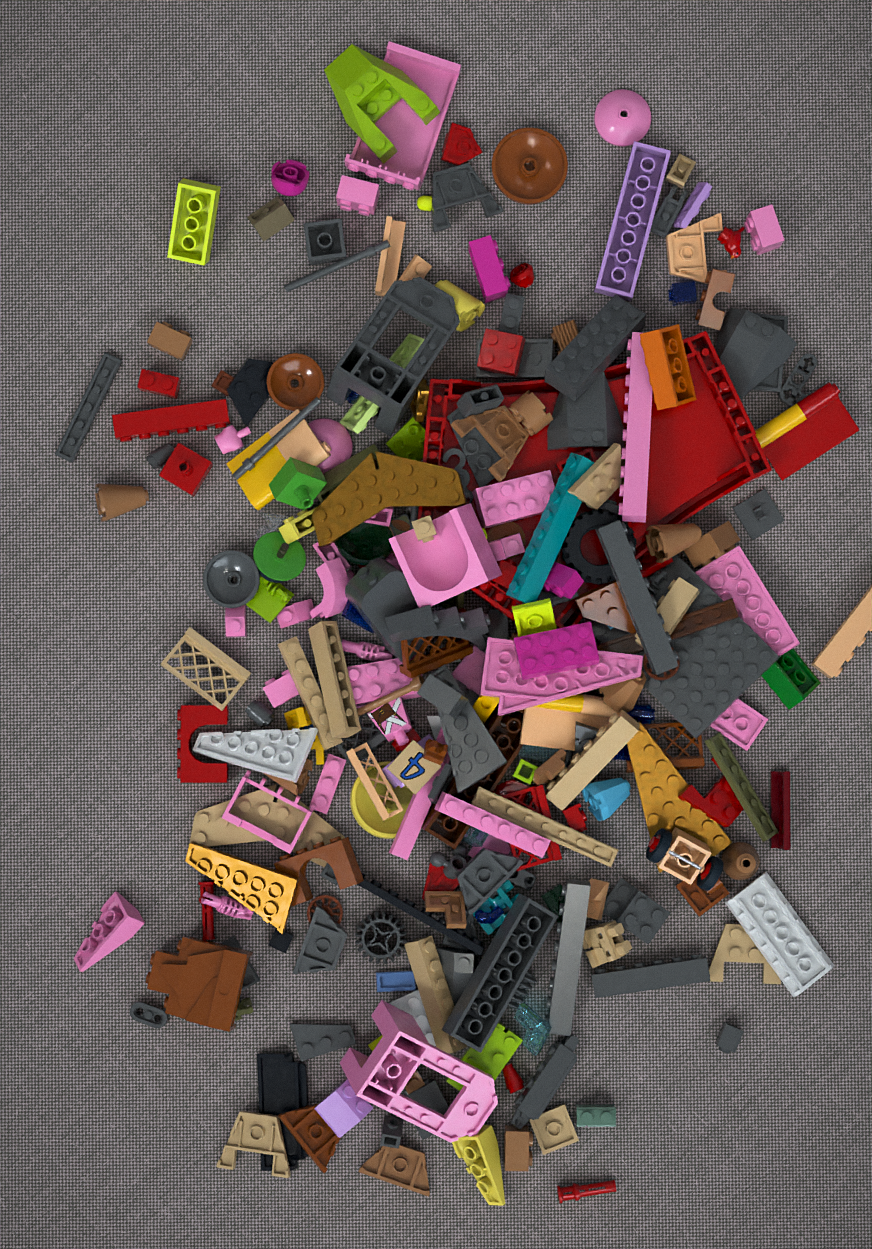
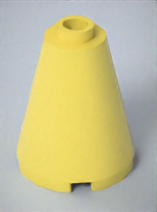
(465, 304)

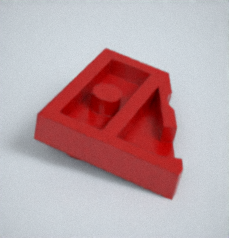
(438, 881)

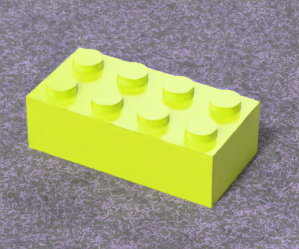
(193, 221)

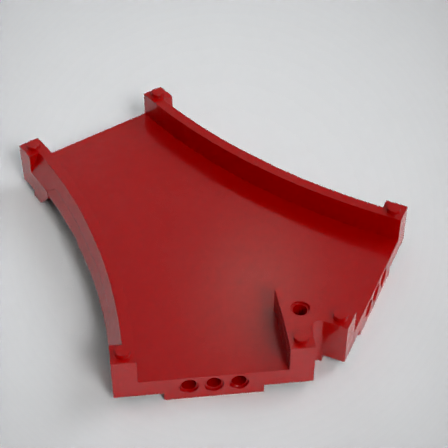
(694, 456)

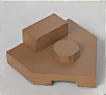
(550, 768)

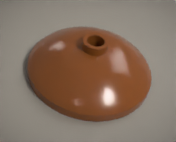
(299, 368)

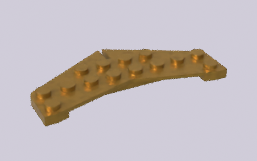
(371, 490)

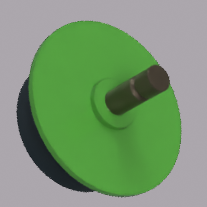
(277, 559)

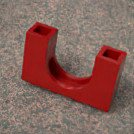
(192, 769)

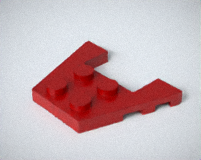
(718, 803)

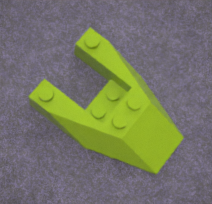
(369, 89)

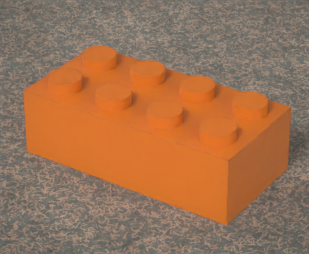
(667, 367)

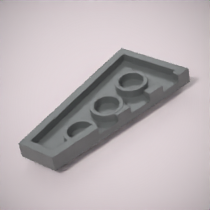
(477, 451)

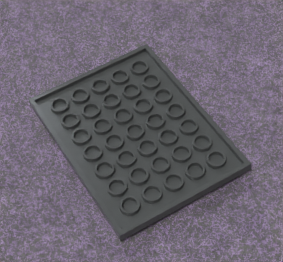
(713, 665)

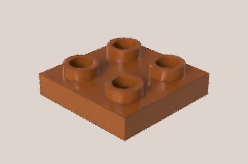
(700, 899)

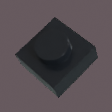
(280, 941)

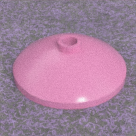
(619, 129)
(336, 437)

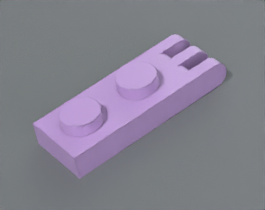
(691, 206)

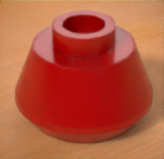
(522, 275)

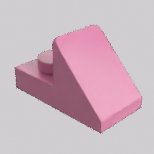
(507, 547)
(295, 613)

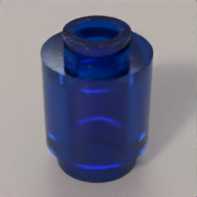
(642, 713)

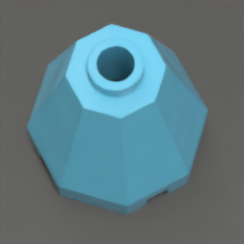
(606, 796)

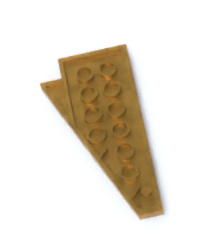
(659, 790)

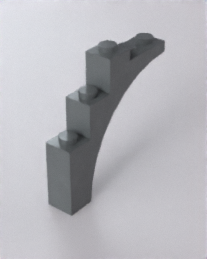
(447, 622)

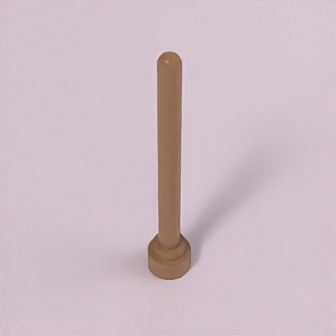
(414, 685)

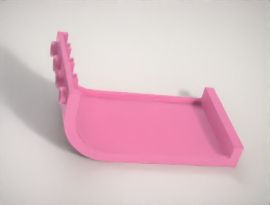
(403, 127)

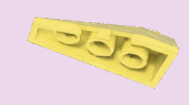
(483, 1161)

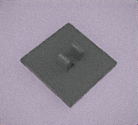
(758, 514)

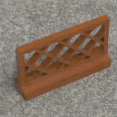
(436, 657)
(680, 763)

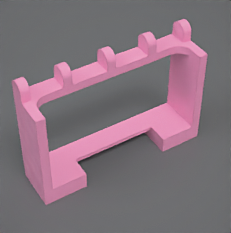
(230, 817)

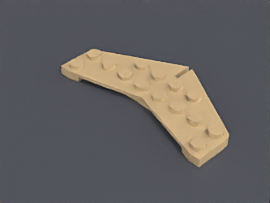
(261, 810)

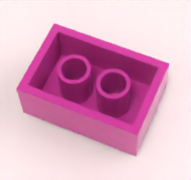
(488, 268)

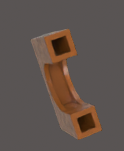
(336, 853)

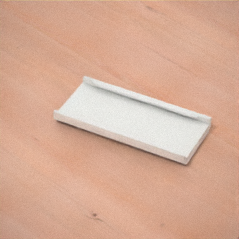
(780, 934)

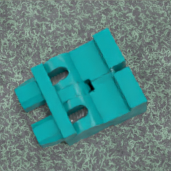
(500, 899)

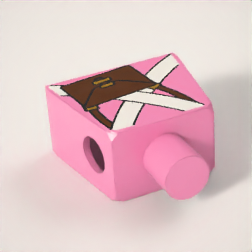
(392, 721)

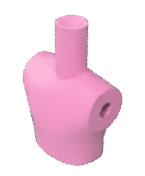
(230, 439)

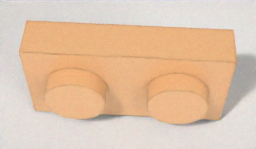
(417, 268)

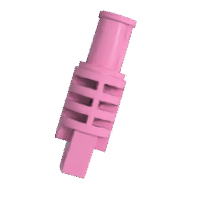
(366, 650)
(227, 906)

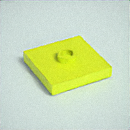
(534, 617)

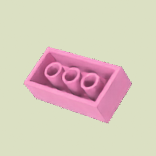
(513, 499)
(378, 679)

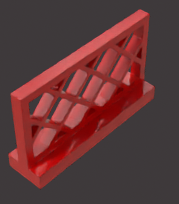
(541, 807)

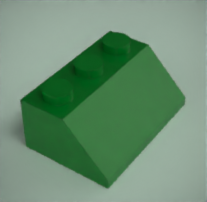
(791, 679)

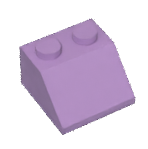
(343, 1108)

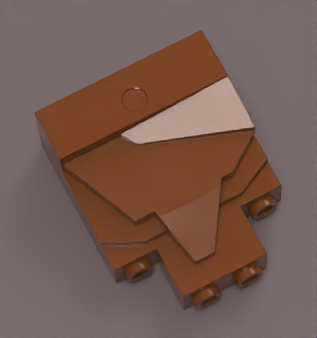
(200, 981)

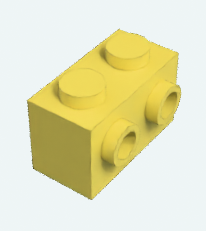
(297, 527)

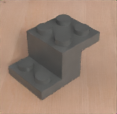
(635, 911)

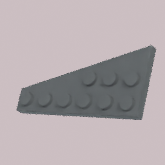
(469, 743)

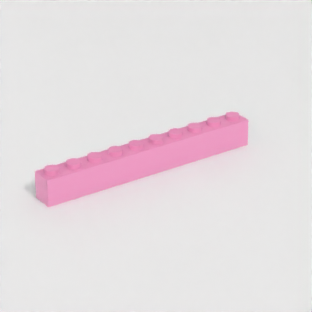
(636, 435)

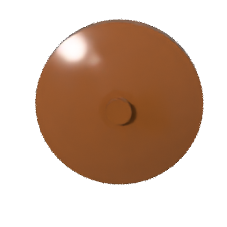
(529, 166)

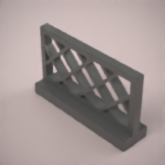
(374, 742)

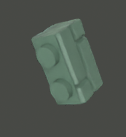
(595, 1115)

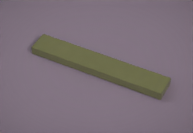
(741, 786)

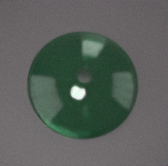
(365, 543)

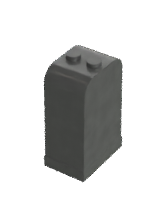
(381, 592)

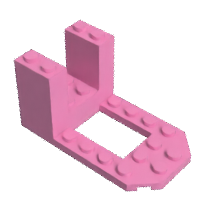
(393, 1063)

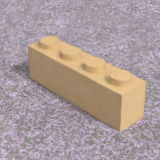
(675, 604)

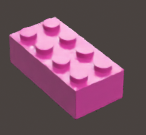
(556, 650)

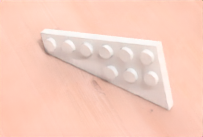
(266, 751)

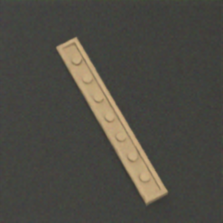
(544, 826)

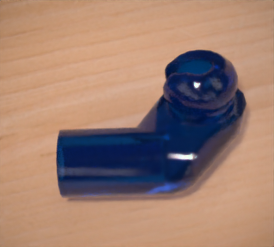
(488, 918)

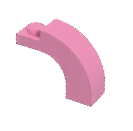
(334, 582)

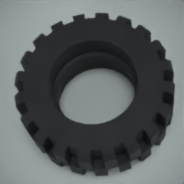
(571, 546)

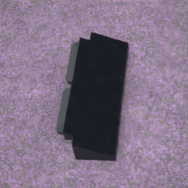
(280, 1090)

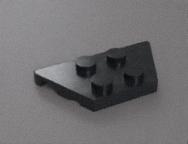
(249, 388)

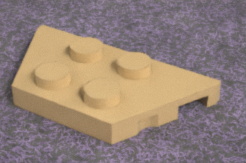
(600, 479)

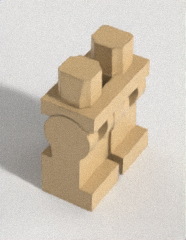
(606, 943)

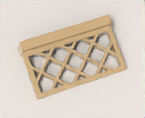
(218, 659)

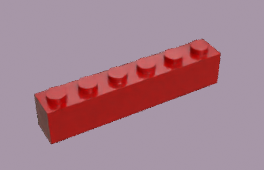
(171, 419)

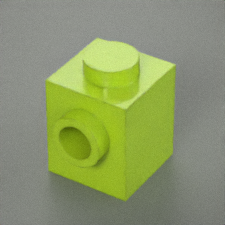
(525, 771)

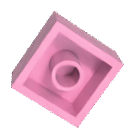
(357, 195)
(764, 230)

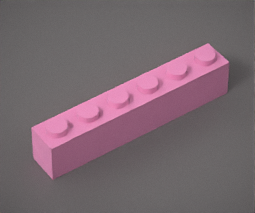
(492, 824)

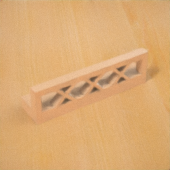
(391, 256)
(361, 772)

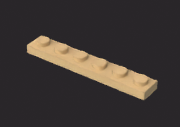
(308, 690)

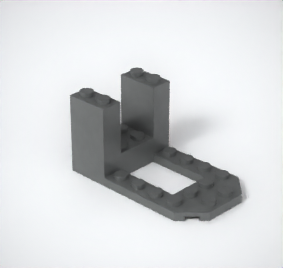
(377, 376)

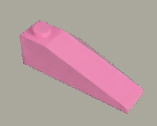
(115, 926)

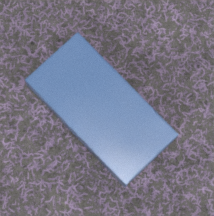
(395, 981)

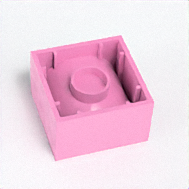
(451, 562)

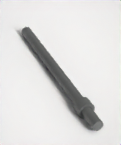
(370, 251)
(249, 463)

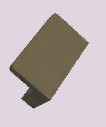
(271, 218)

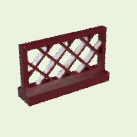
(780, 809)

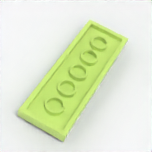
(363, 409)

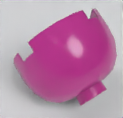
(289, 177)

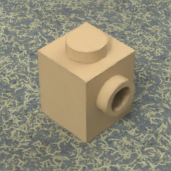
(424, 529)

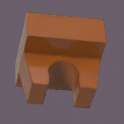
(435, 751)

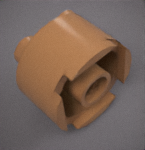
(530, 413)

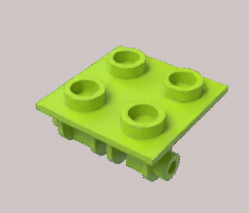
(408, 441)
(270, 599)

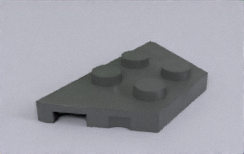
(484, 876)
(321, 944)

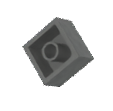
(324, 241)
(448, 699)

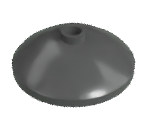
(219, 575)

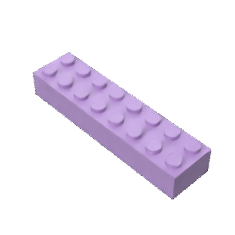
(632, 221)

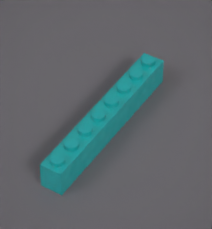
(549, 533)

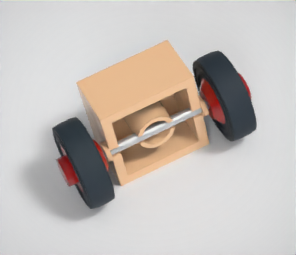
(684, 857)

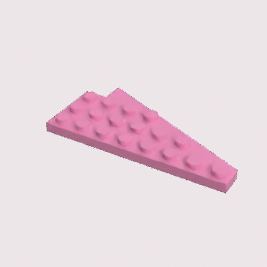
(503, 677)

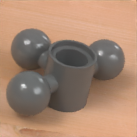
(438, 859)

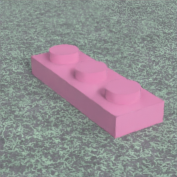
(328, 783)

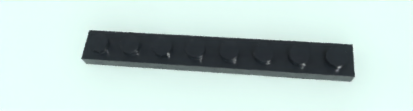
(426, 917)

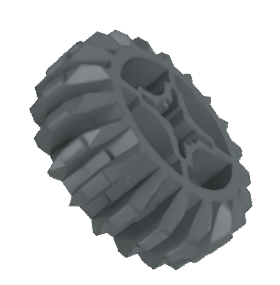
(365, 945)

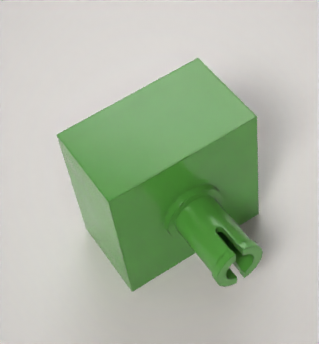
(297, 484)

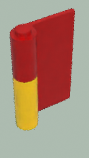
(806, 431)

